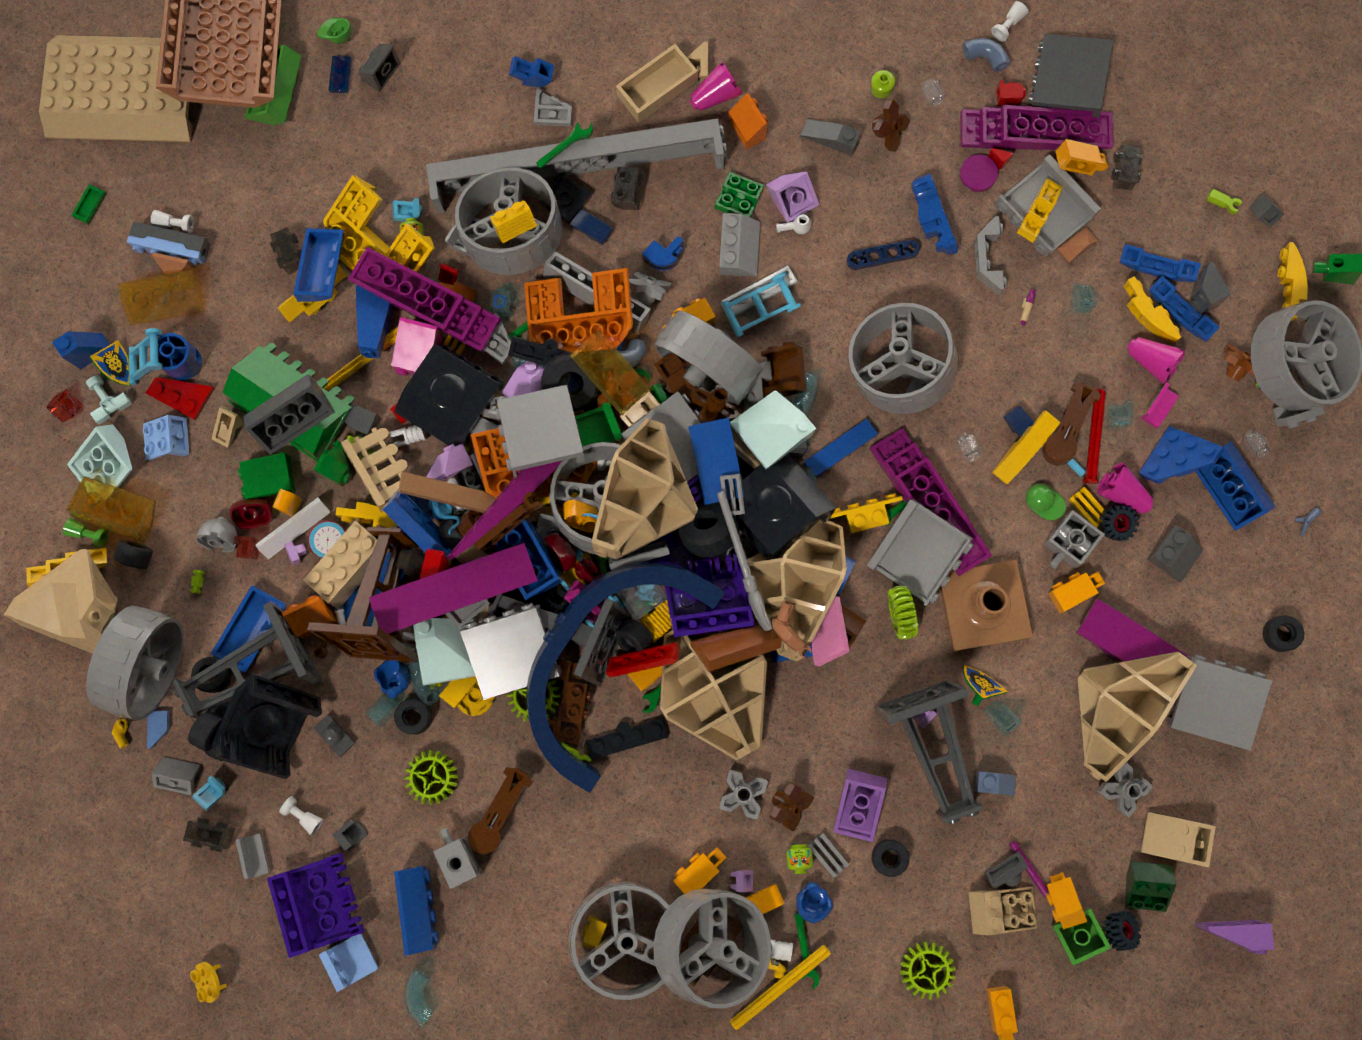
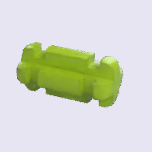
(197, 581)

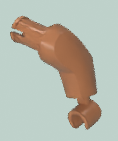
(785, 632)

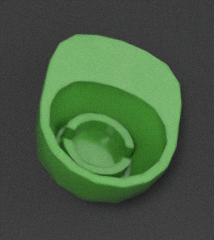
(336, 30)
(1045, 501)

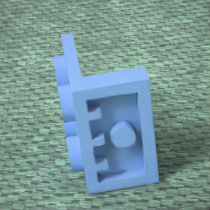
(165, 437)
(348, 962)

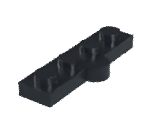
(535, 351)
(626, 738)

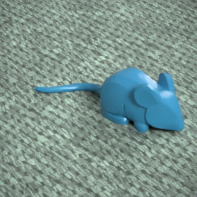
(442, 511)

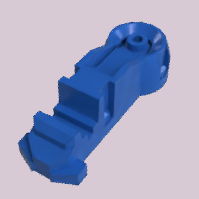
(932, 216)

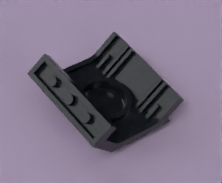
(447, 395)
(780, 506)
(263, 725)

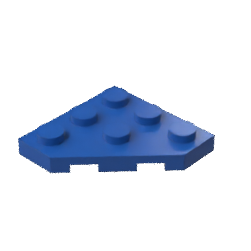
(1179, 455)

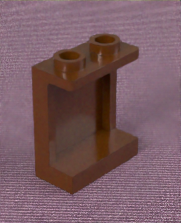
(786, 369)

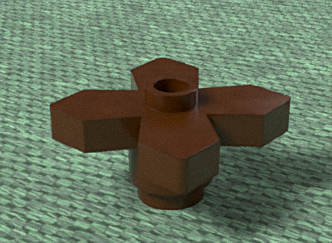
(890, 125)
(713, 404)
(789, 805)

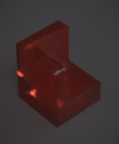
(64, 405)
(247, 547)

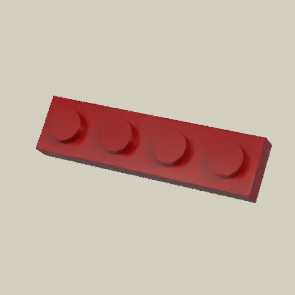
(643, 660)

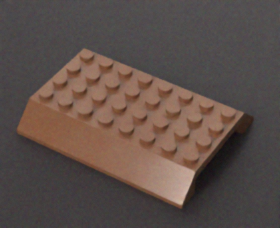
(219, 51)

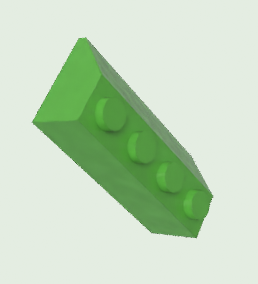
(286, 71)

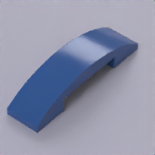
(1159, 266)
(1181, 311)

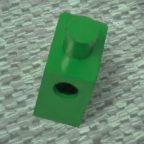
(1340, 268)

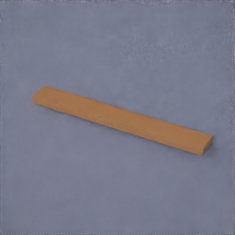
(453, 494)

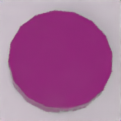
(978, 173)

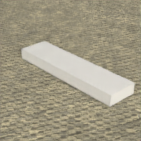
(746, 304)
(292, 528)

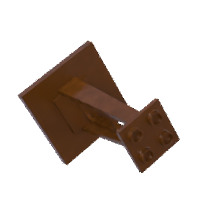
(356, 638)

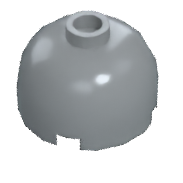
(218, 534)

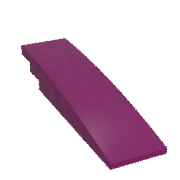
(1033, 128)
(425, 299)
(916, 475)
(505, 503)
(453, 589)
(1121, 636)

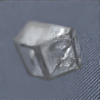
(641, 599)

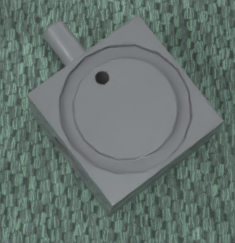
(1073, 540)
(447, 858)

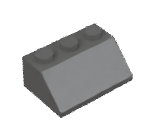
(739, 245)

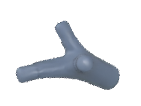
(1308, 520)

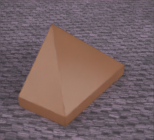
(1077, 244)
(172, 264)

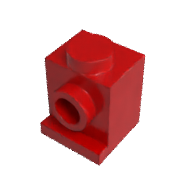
(1010, 93)

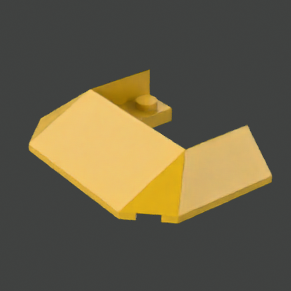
(352, 213)

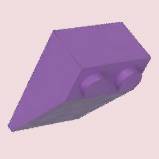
(860, 805)
(1250, 934)

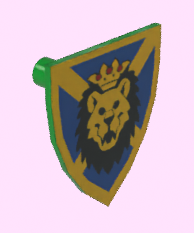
(113, 363)
(981, 684)

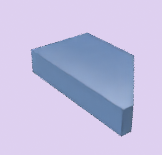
(157, 727)

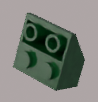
(1149, 886)

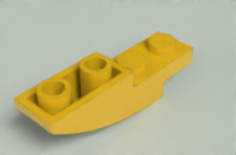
(1293, 275)
(1154, 319)
(366, 515)

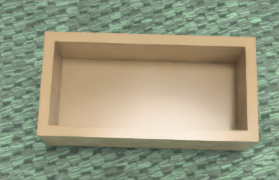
(657, 83)
(343, 566)

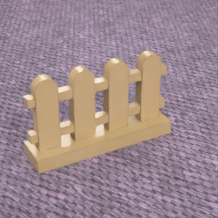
(374, 459)

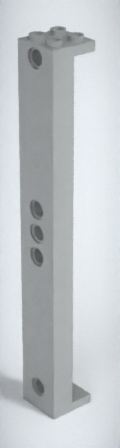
(584, 156)

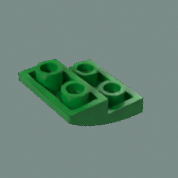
(739, 195)

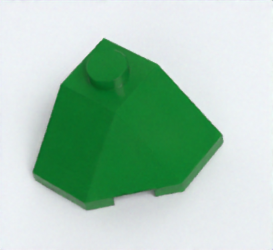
(335, 465)

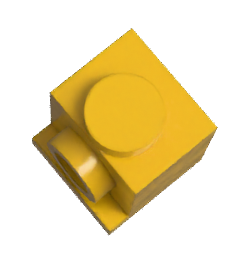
(593, 932)

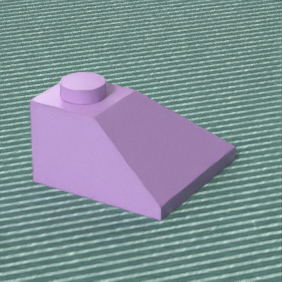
(793, 195)
(524, 380)
(450, 463)

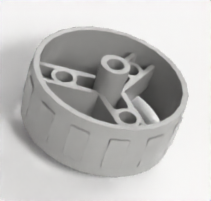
(506, 188)
(902, 318)
(1325, 338)
(712, 356)
(561, 490)
(135, 662)
(713, 945)
(585, 966)

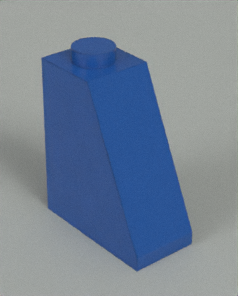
(79, 346)

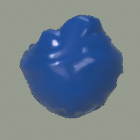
(392, 677)
(813, 903)

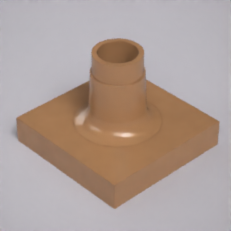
(974, 625)

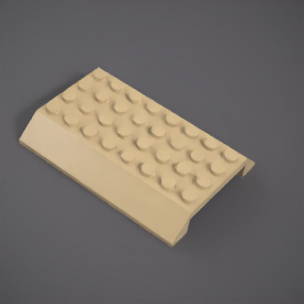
(108, 91)

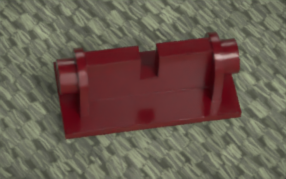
(586, 570)

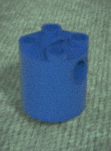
(178, 356)

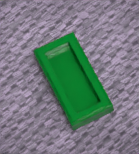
(88, 204)

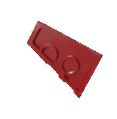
(181, 396)

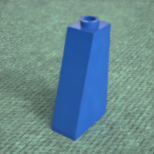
(372, 322)

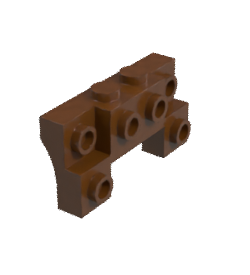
(672, 370)
(572, 704)

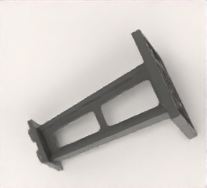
(597, 640)
(298, 661)
(921, 701)

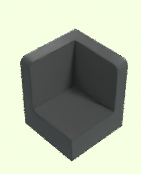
(1266, 210)
(350, 834)

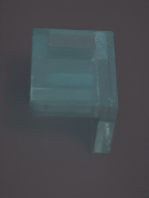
(1120, 415)

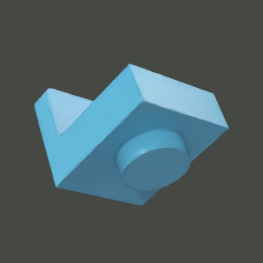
(402, 210)
(210, 793)

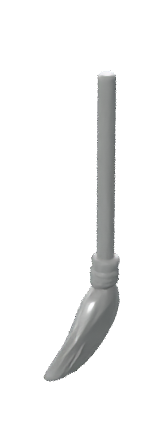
(755, 598)

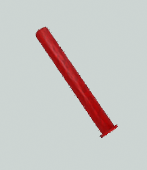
(1095, 439)

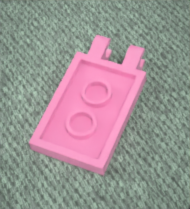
(831, 636)

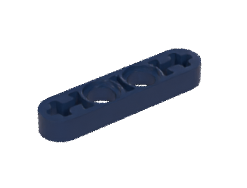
(881, 251)

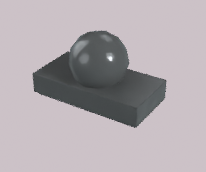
(334, 735)
(1007, 871)

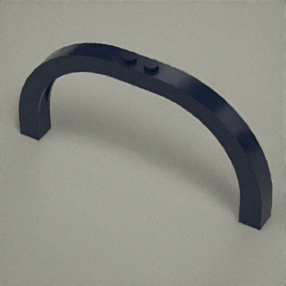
(567, 623)

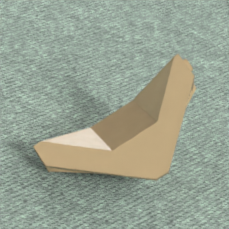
(642, 494)
(805, 576)
(67, 603)
(715, 705)
(1126, 706)

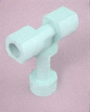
(108, 404)

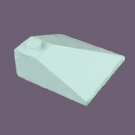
(773, 428)
(102, 457)
(441, 651)

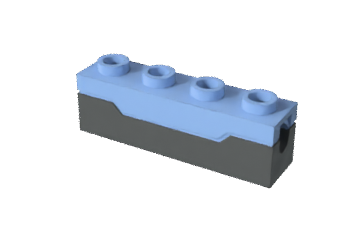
(168, 242)

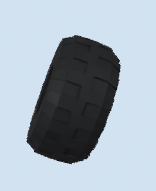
(560, 365)
(707, 532)

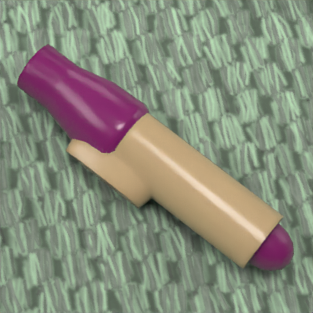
(1027, 306)

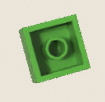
(1083, 939)

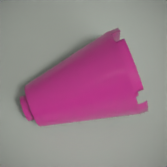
(715, 89)
(1156, 357)
(1125, 489)

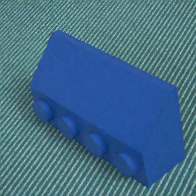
(1235, 488)
(542, 562)
(416, 910)

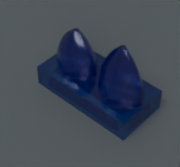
(340, 74)

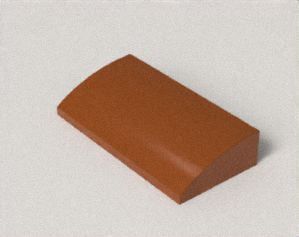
(735, 646)

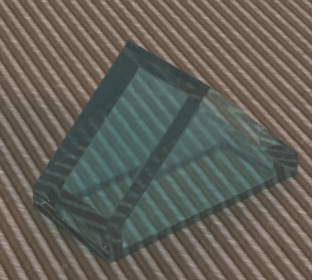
(1082, 299)
(1002, 717)

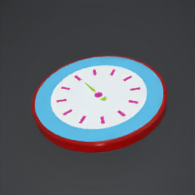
(324, 536)

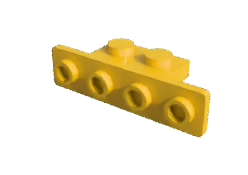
(291, 308)
(868, 515)

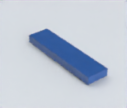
(841, 448)

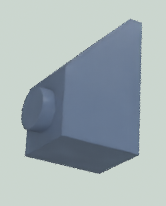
(994, 783)

